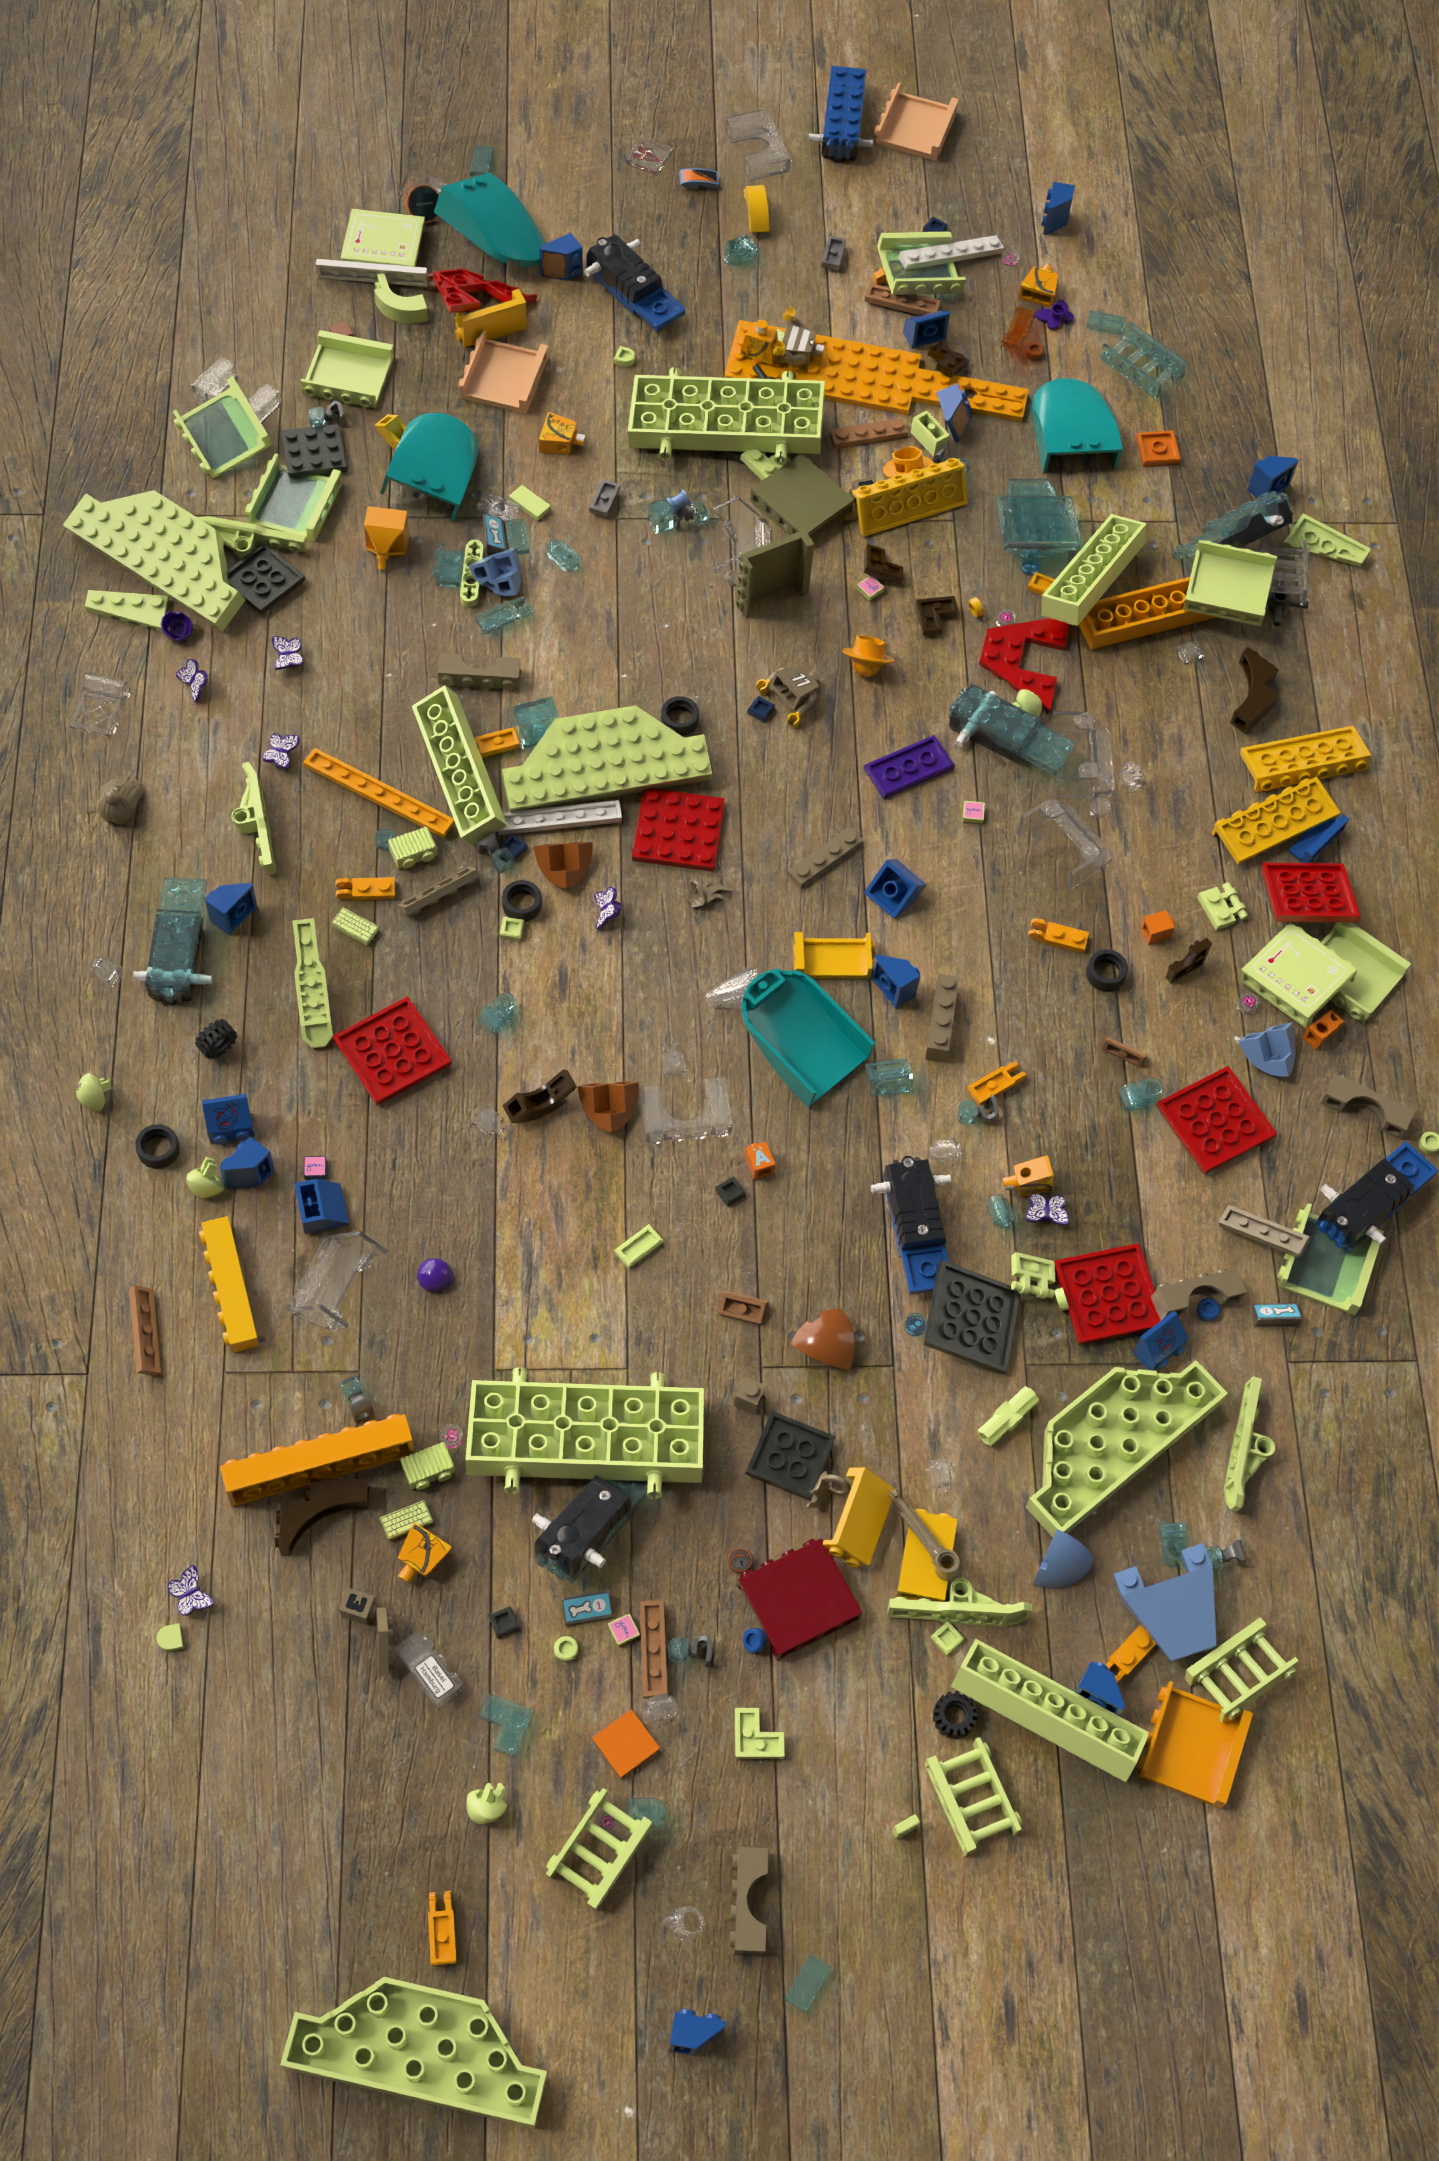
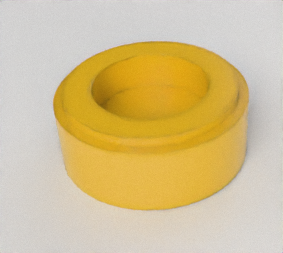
(975, 607)

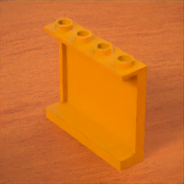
(1192, 1747)

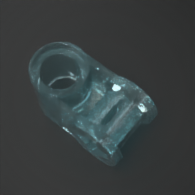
(739, 249)
(498, 1012)
(1137, 1094)
(1172, 1538)

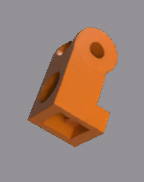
(1323, 1029)

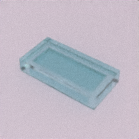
(481, 160)
(1106, 322)
(517, 535)
(807, 1983)

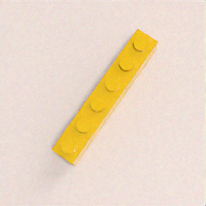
(229, 1283)

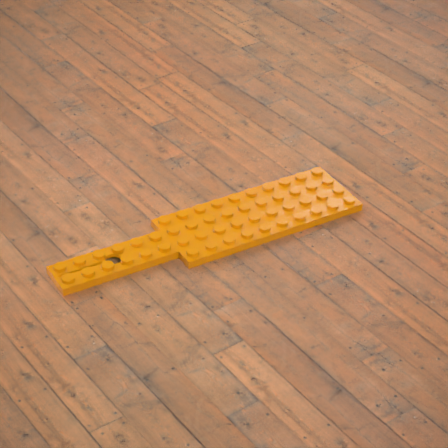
(879, 378)

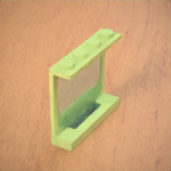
(923, 280)
(223, 431)
(293, 503)
(1327, 1271)

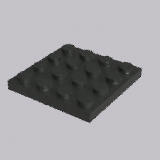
(972, 1317)

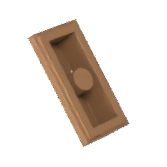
(1124, 1051)
(742, 1307)

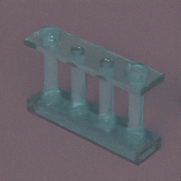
(1152, 348)

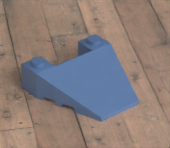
(1175, 1611)

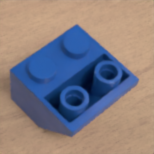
(1058, 207)
(247, 1165)
(321, 1205)
(694, 2032)

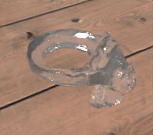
(675, 1922)

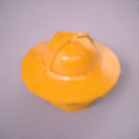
(905, 461)
(868, 655)

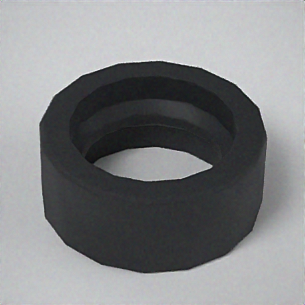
(686, 704)
(522, 886)
(1107, 956)
(156, 1131)

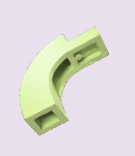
(399, 308)

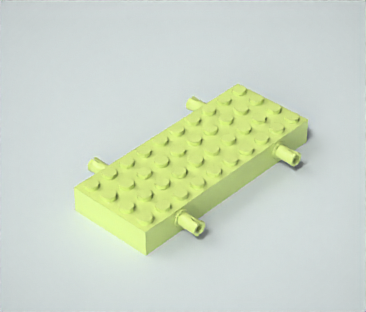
(726, 414)
(585, 1432)

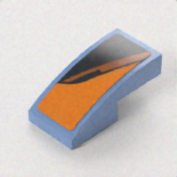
(695, 177)

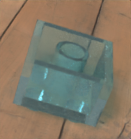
(533, 720)

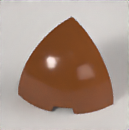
(565, 862)
(610, 1103)
(828, 1339)

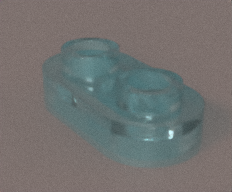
(560, 552)

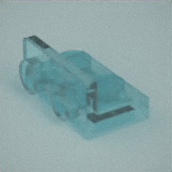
(448, 567)
(889, 1077)

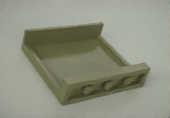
(800, 497)
(775, 569)

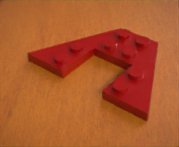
(455, 284)
(1004, 650)

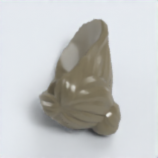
(119, 799)

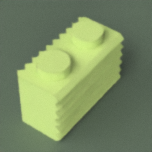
(929, 432)
(412, 848)
(427, 1466)

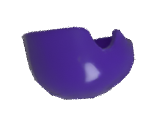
(176, 626)
(434, 1275)

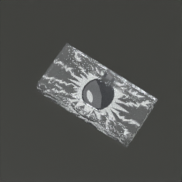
(498, 507)

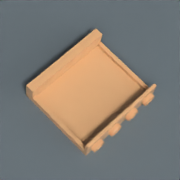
(915, 124)
(503, 374)

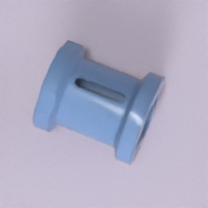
(679, 501)

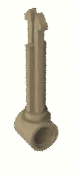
(937, 1552)

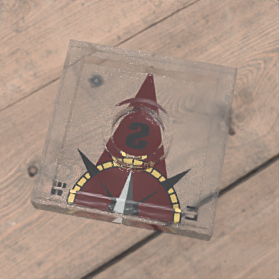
(649, 156)

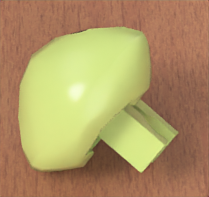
(1029, 702)
(91, 1090)
(204, 1181)
(486, 1804)

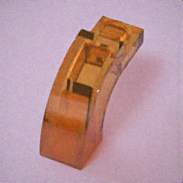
(1019, 329)

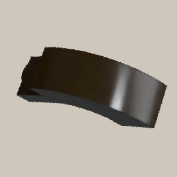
(542, 1101)

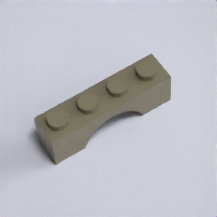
(503, 674)
(942, 1018)
(1393, 1115)
(1223, 1287)
(749, 1933)

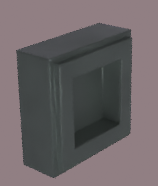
(730, 1191)
(503, 1622)

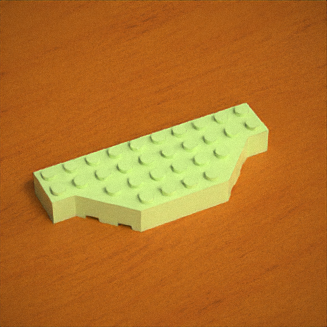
(163, 549)
(604, 758)
(1114, 1436)
(418, 2048)

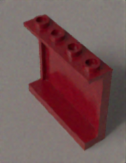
(799, 1598)

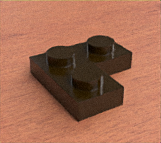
(949, 361)
(877, 566)
(931, 610)
(1194, 959)

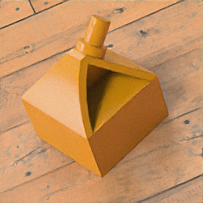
(386, 533)

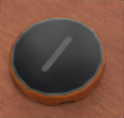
(422, 202)

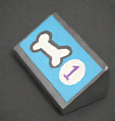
(494, 534)
(1276, 1314)
(587, 1607)

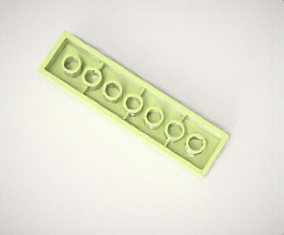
(1093, 569)
(459, 765)
(1050, 1710)

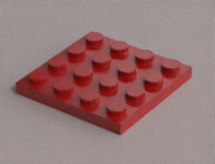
(678, 829)
(1310, 892)
(392, 1050)
(1216, 1119)
(1108, 1293)

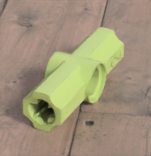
(1008, 1416)

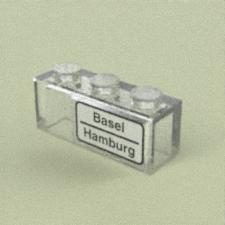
(429, 1669)

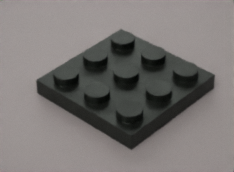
(313, 450)
(264, 578)
(790, 1455)

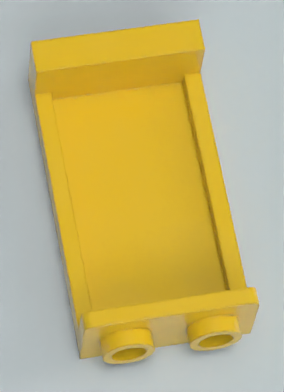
(495, 320)
(834, 957)
(861, 1518)
(917, 1572)

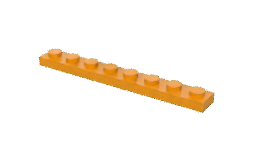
(379, 792)

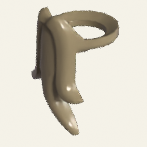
(704, 894)
(824, 1487)

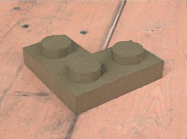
(384, 1636)

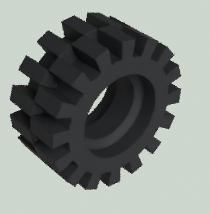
(216, 1039)
(945, 1725)

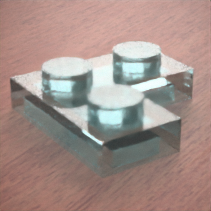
(513, 1722)

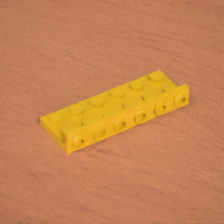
(911, 496)
(1306, 756)
(1276, 820)

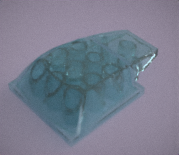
(1036, 520)

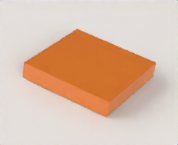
(1158, 448)
(626, 1744)

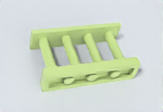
(1236, 1647)
(958, 1815)
(623, 1849)

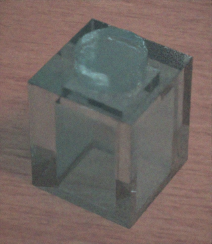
(660, 515)

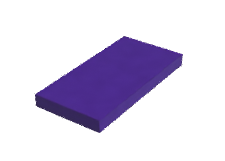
(908, 767)

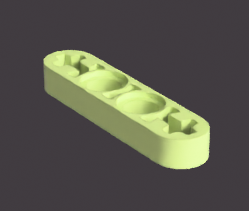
(465, 587)

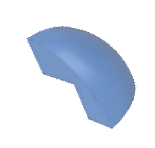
(499, 572)
(1272, 1049)
(1064, 1562)

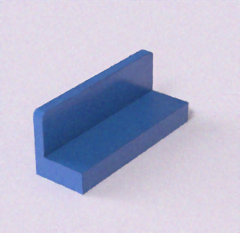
(1317, 839)

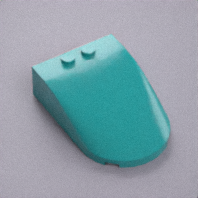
(491, 218)
(1073, 420)
(435, 458)
(803, 1032)

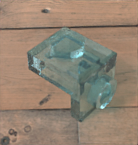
(648, 1807)

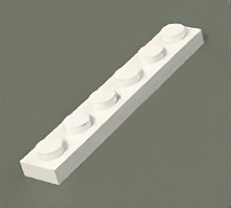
(951, 252)
(368, 272)
(561, 817)

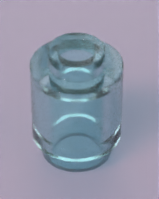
(1000, 1211)

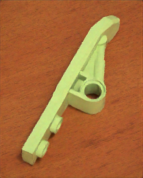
(246, 535)
(254, 813)
(311, 987)
(1245, 1454)
(961, 1609)

